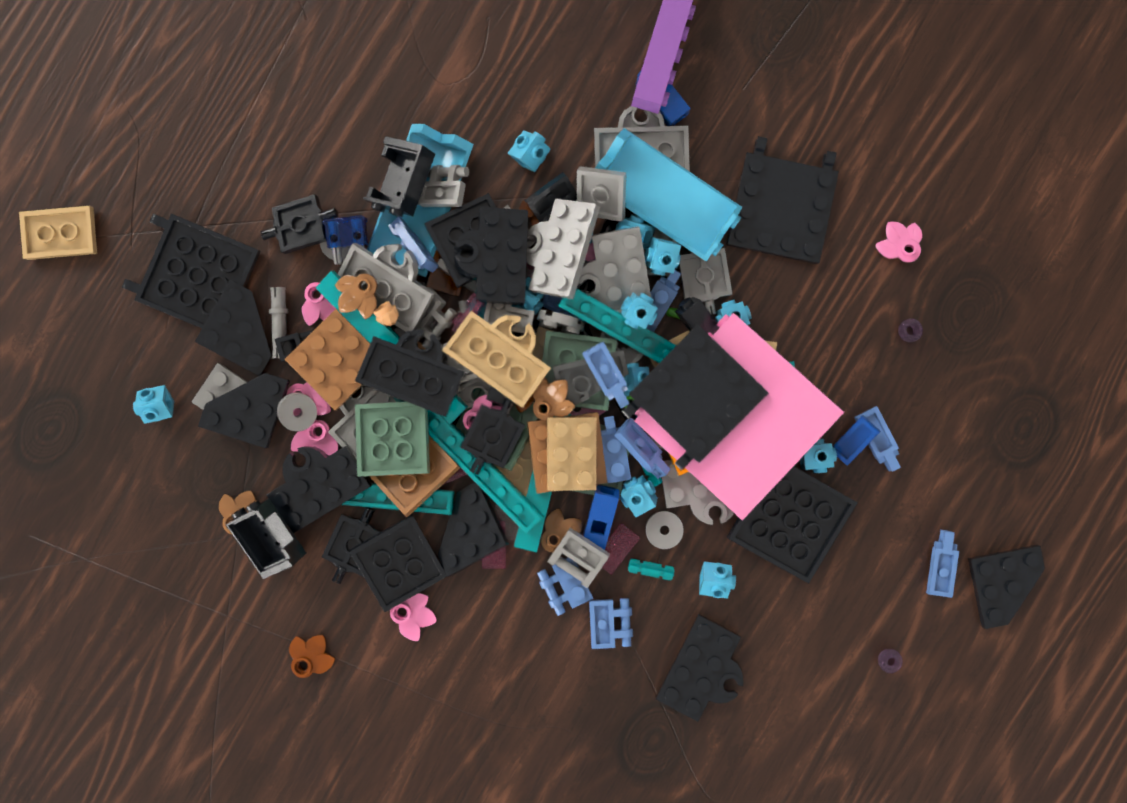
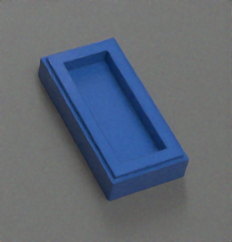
(855, 440)

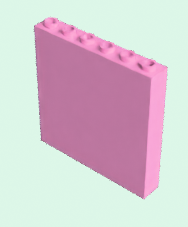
(769, 437)

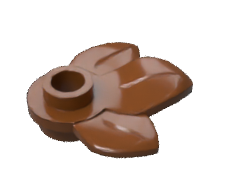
(312, 653)

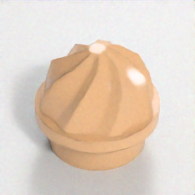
(386, 314)

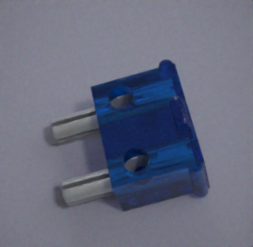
(346, 231)

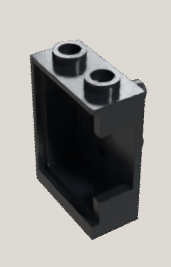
(403, 179)
(265, 538)

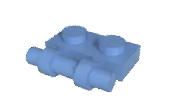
(572, 588)
(602, 623)

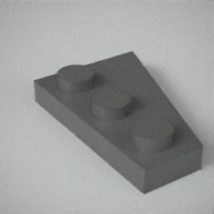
(580, 378)

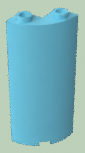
(448, 151)
(671, 196)

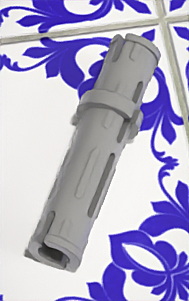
(278, 312)

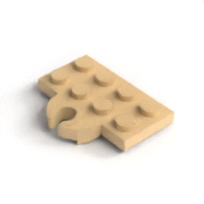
(499, 355)

